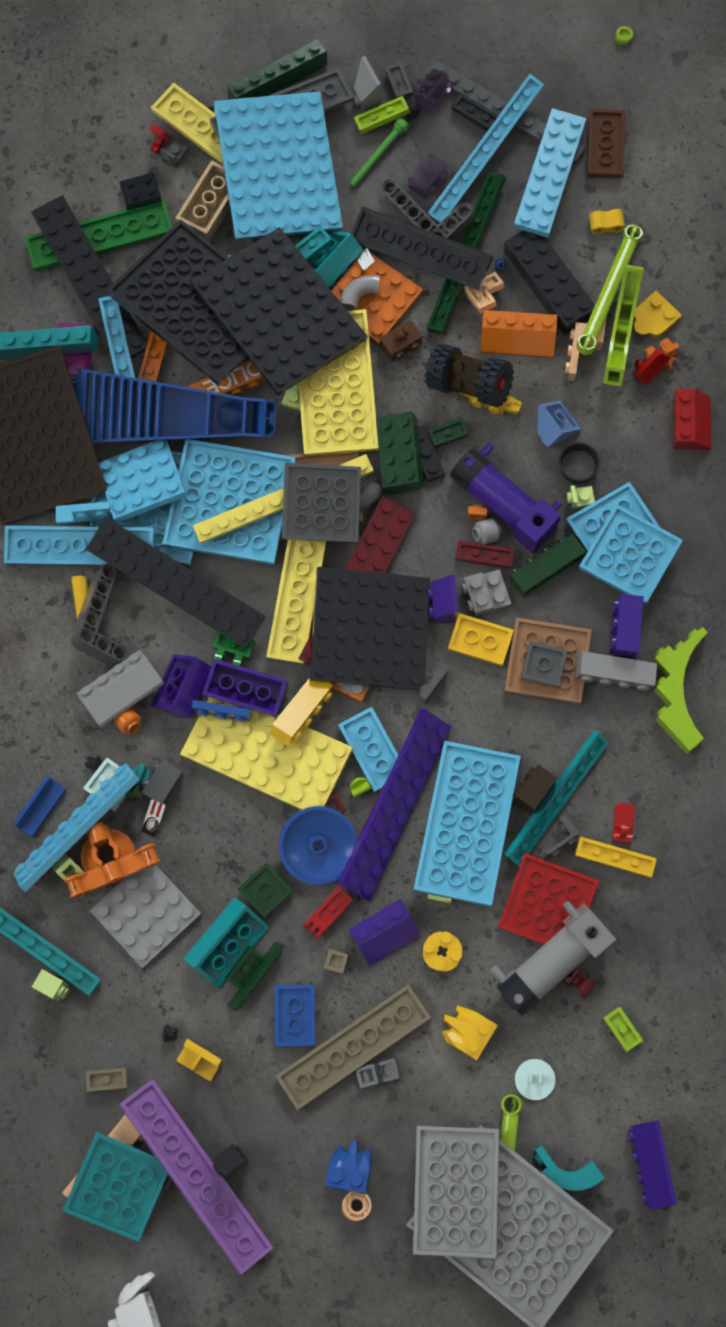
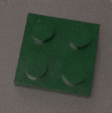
(265, 890)

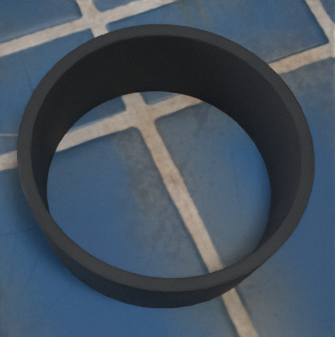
(582, 447)

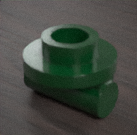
(133, 793)

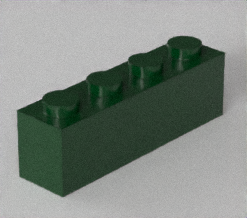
(547, 565)

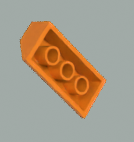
(518, 334)

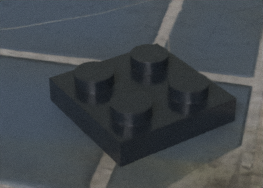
(140, 191)

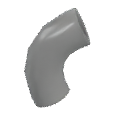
(358, 288)

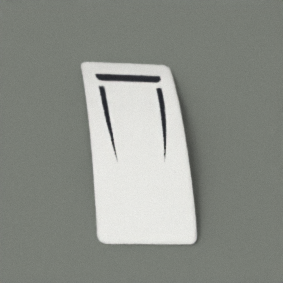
(365, 259)

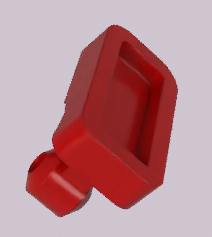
(162, 136)
(651, 367)
(623, 823)

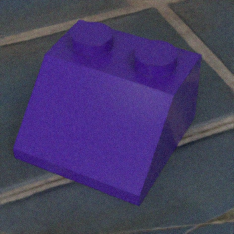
(444, 600)

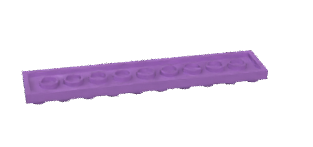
(196, 1177)

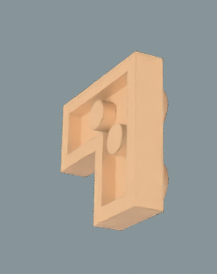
(483, 299)

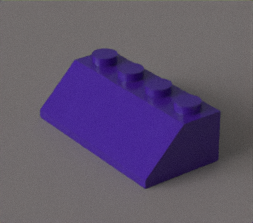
(245, 688)
(652, 1164)

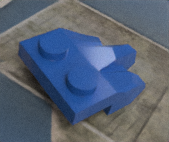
(349, 1169)

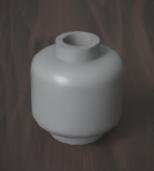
(486, 531)

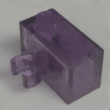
(432, 90)
(427, 176)

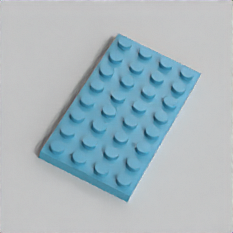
(467, 824)

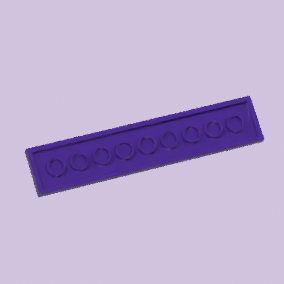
(394, 805)

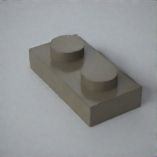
(106, 1079)

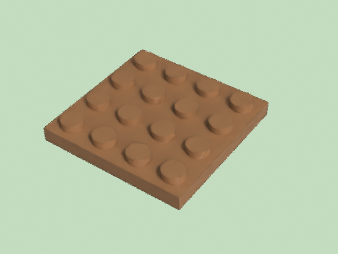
(556, 635)

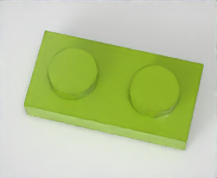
(623, 1029)

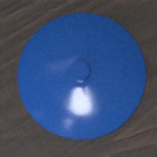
(317, 844)

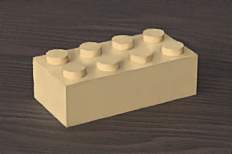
(207, 202)

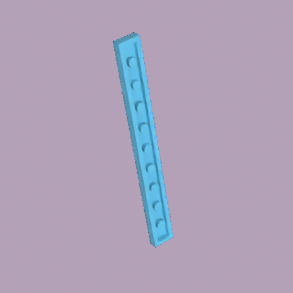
(485, 149)

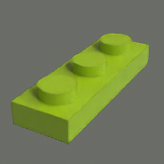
(381, 115)

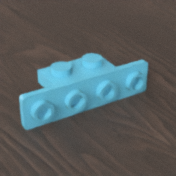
(83, 512)

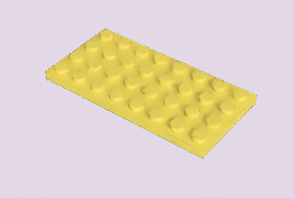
(340, 402)
(248, 753)

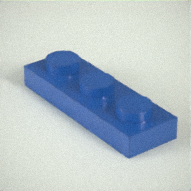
(221, 711)

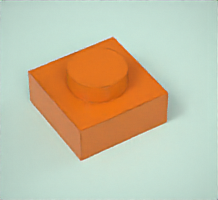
(477, 513)

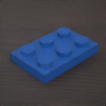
(294, 1015)

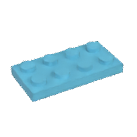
(370, 746)

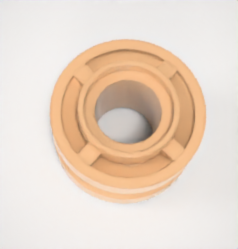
(352, 1215)

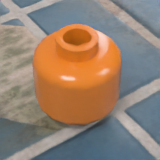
(128, 721)

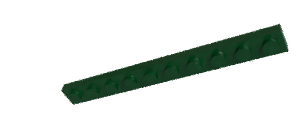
(472, 237)

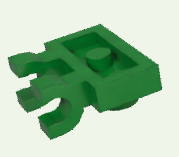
(225, 645)

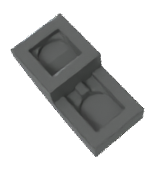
(378, 1073)

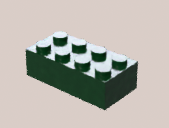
(400, 453)

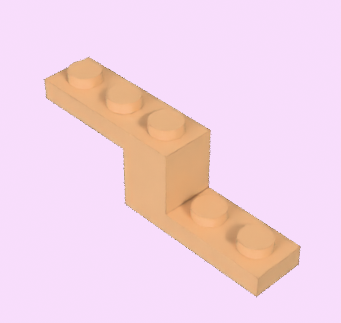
(571, 367)

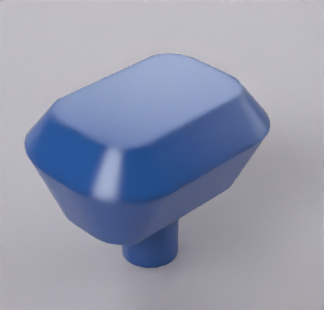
(500, 265)

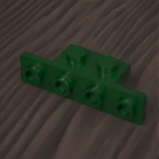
(248, 972)

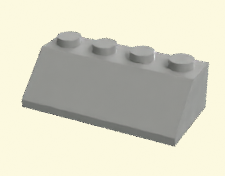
(120, 688)

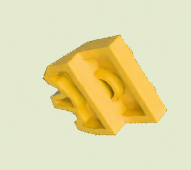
(468, 1031)

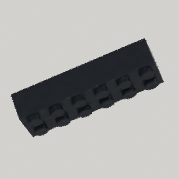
(549, 279)

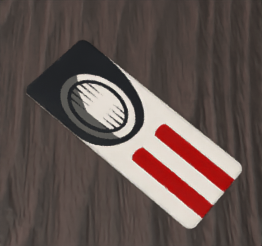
(153, 818)

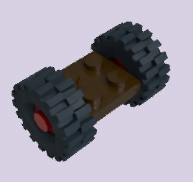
(482, 379)

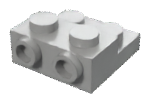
(485, 592)

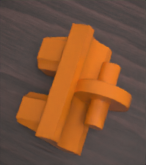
(667, 346)

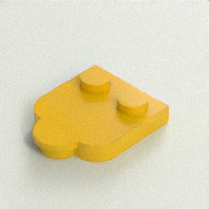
(655, 316)

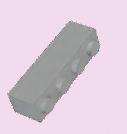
(616, 670)

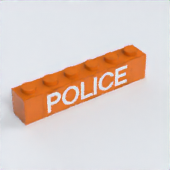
(241, 379)

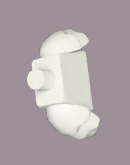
(136, 1308)

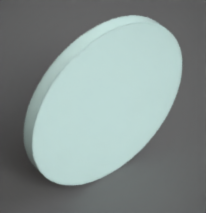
(535, 1079)

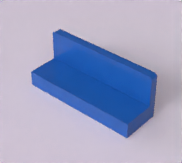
(39, 806)

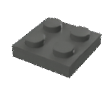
(544, 664)

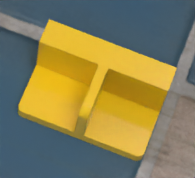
(199, 1060)

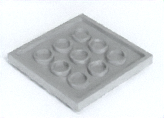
(145, 914)

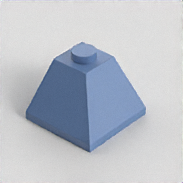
(555, 423)

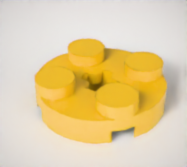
(439, 962)

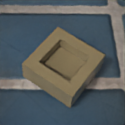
(336, 961)

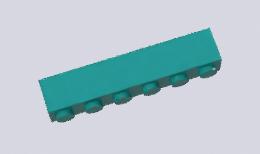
(25, 343)

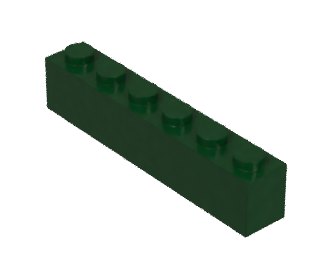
(280, 72)

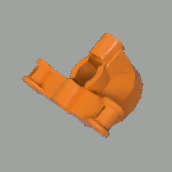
(126, 863)

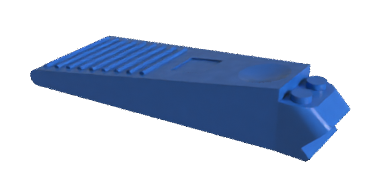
(143, 409)

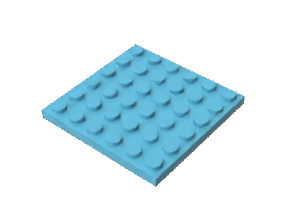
(220, 480)

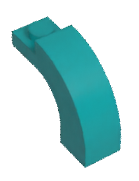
(577, 1180)

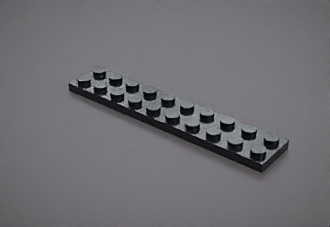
(83, 267)
(176, 583)

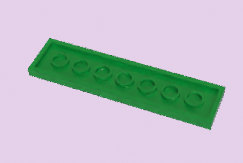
(108, 232)

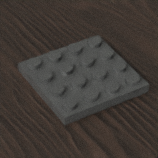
(321, 502)

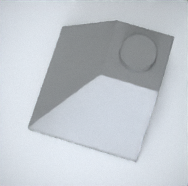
(367, 86)

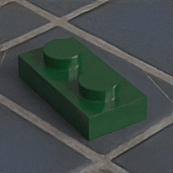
(448, 432)

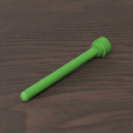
(400, 127)

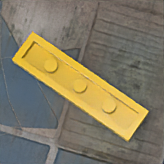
(615, 857)

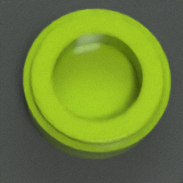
(624, 35)

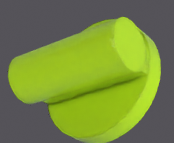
(359, 786)

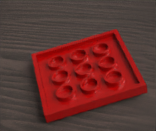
(538, 897)

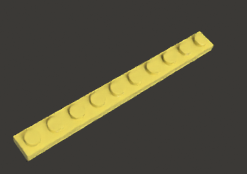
(257, 509)

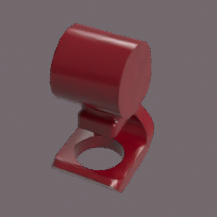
(585, 986)

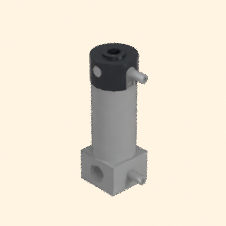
(555, 959)

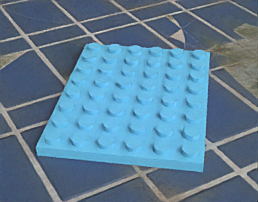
(277, 165)

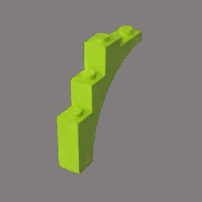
(622, 325)
(675, 718)

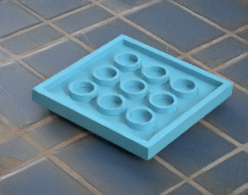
(141, 480)
(590, 520)
(630, 553)

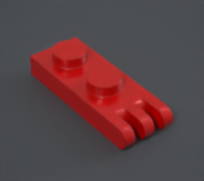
(328, 912)

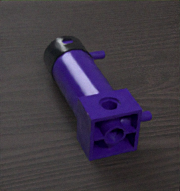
(530, 520)

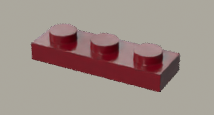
(485, 554)

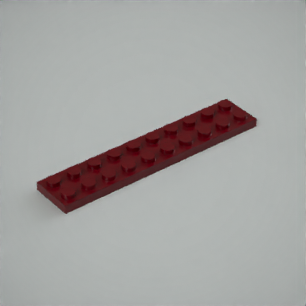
(375, 546)

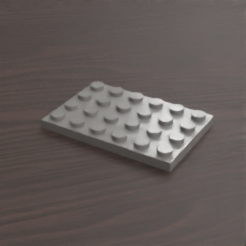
(456, 1192)

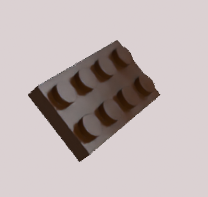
(606, 143)

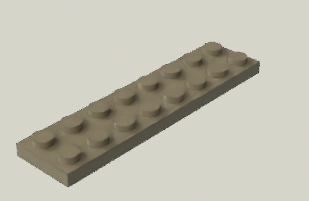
(353, 1047)

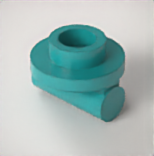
(142, 772)

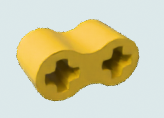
(606, 221)

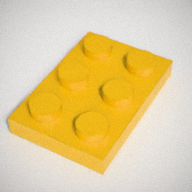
(480, 639)

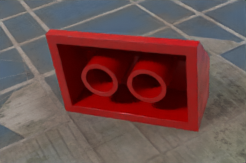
(691, 420)

